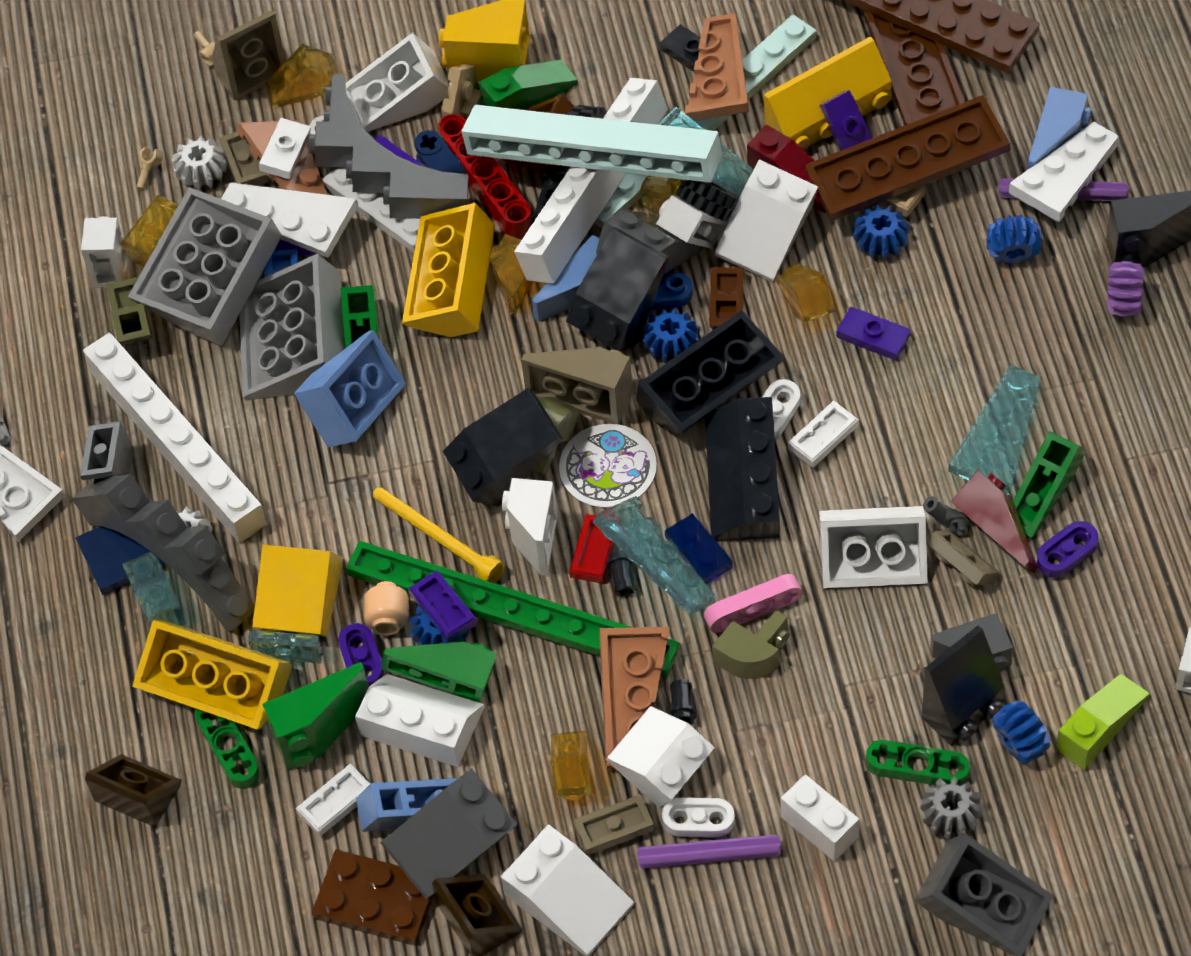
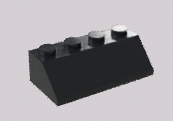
(708, 374)
(742, 470)

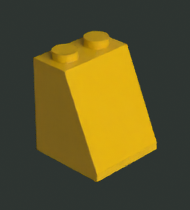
(487, 37)
(296, 590)

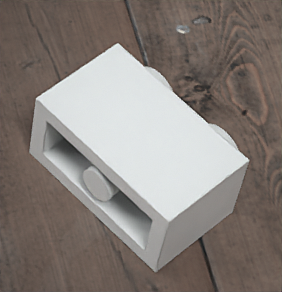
(689, 222)
(819, 817)

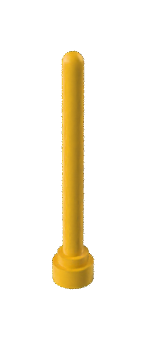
(486, 567)

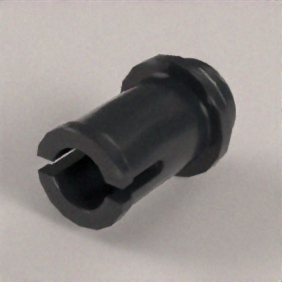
(621, 573)
(682, 701)

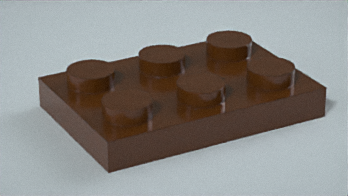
(371, 898)

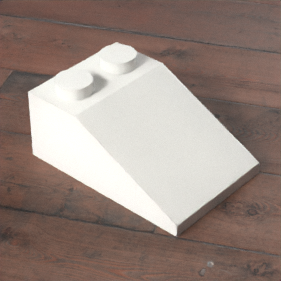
(397, 85)
(766, 220)
(566, 891)

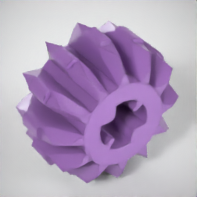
(1125, 289)

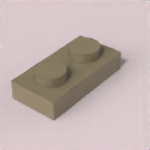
(241, 160)
(954, 551)
(613, 825)

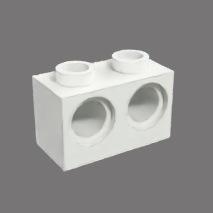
(103, 252)

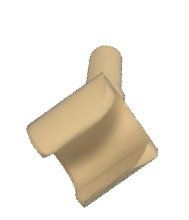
(207, 51)
(147, 164)

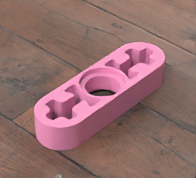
(753, 603)

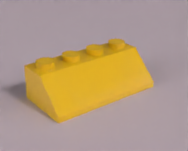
(795, 104)
(449, 271)
(210, 673)

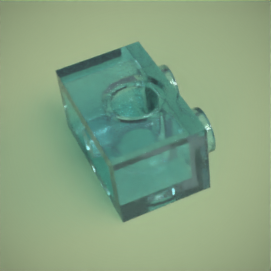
(153, 590)

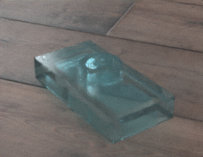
(287, 646)

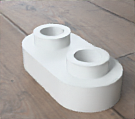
(783, 411)
(698, 815)

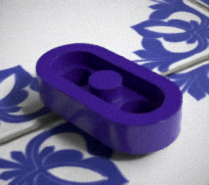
(1065, 551)
(366, 654)

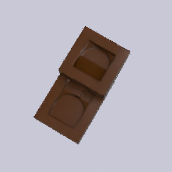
(725, 294)

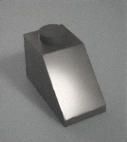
(106, 451)
(995, 634)

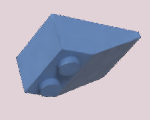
(350, 390)

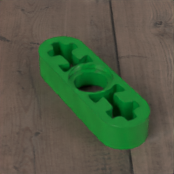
(908, 751)
(226, 758)

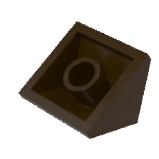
(132, 788)
(475, 912)

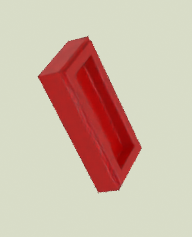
(591, 553)

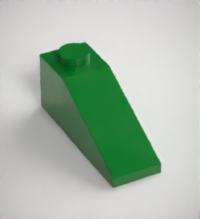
(526, 85)
(359, 312)
(1046, 481)
(451, 667)

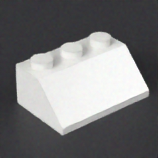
(873, 547)
(418, 719)

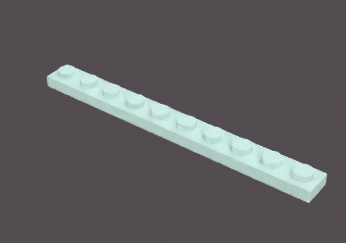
(759, 68)

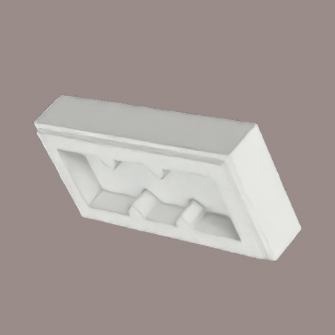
(285, 148)
(823, 434)
(333, 800)

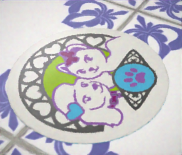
(607, 465)

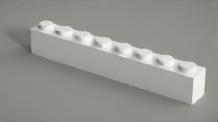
(583, 193)
(175, 438)

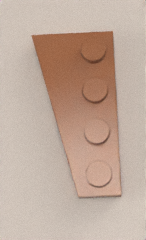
(719, 71)
(305, 175)
(629, 677)

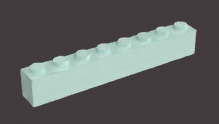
(593, 143)

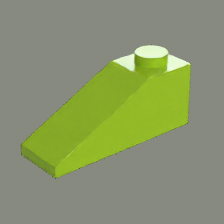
(1099, 720)

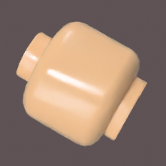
(386, 608)

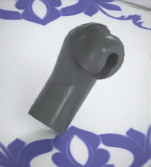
(947, 516)

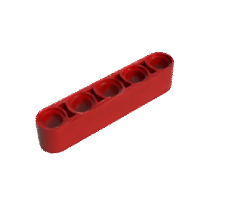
(488, 182)

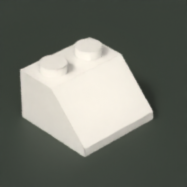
(531, 520)
(659, 755)

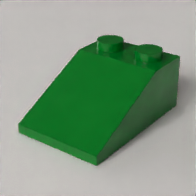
(315, 715)

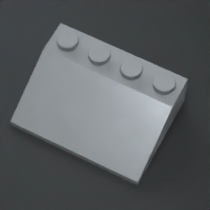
(206, 265)
(290, 328)

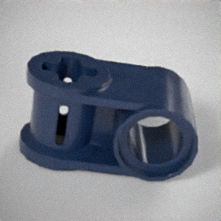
(435, 153)

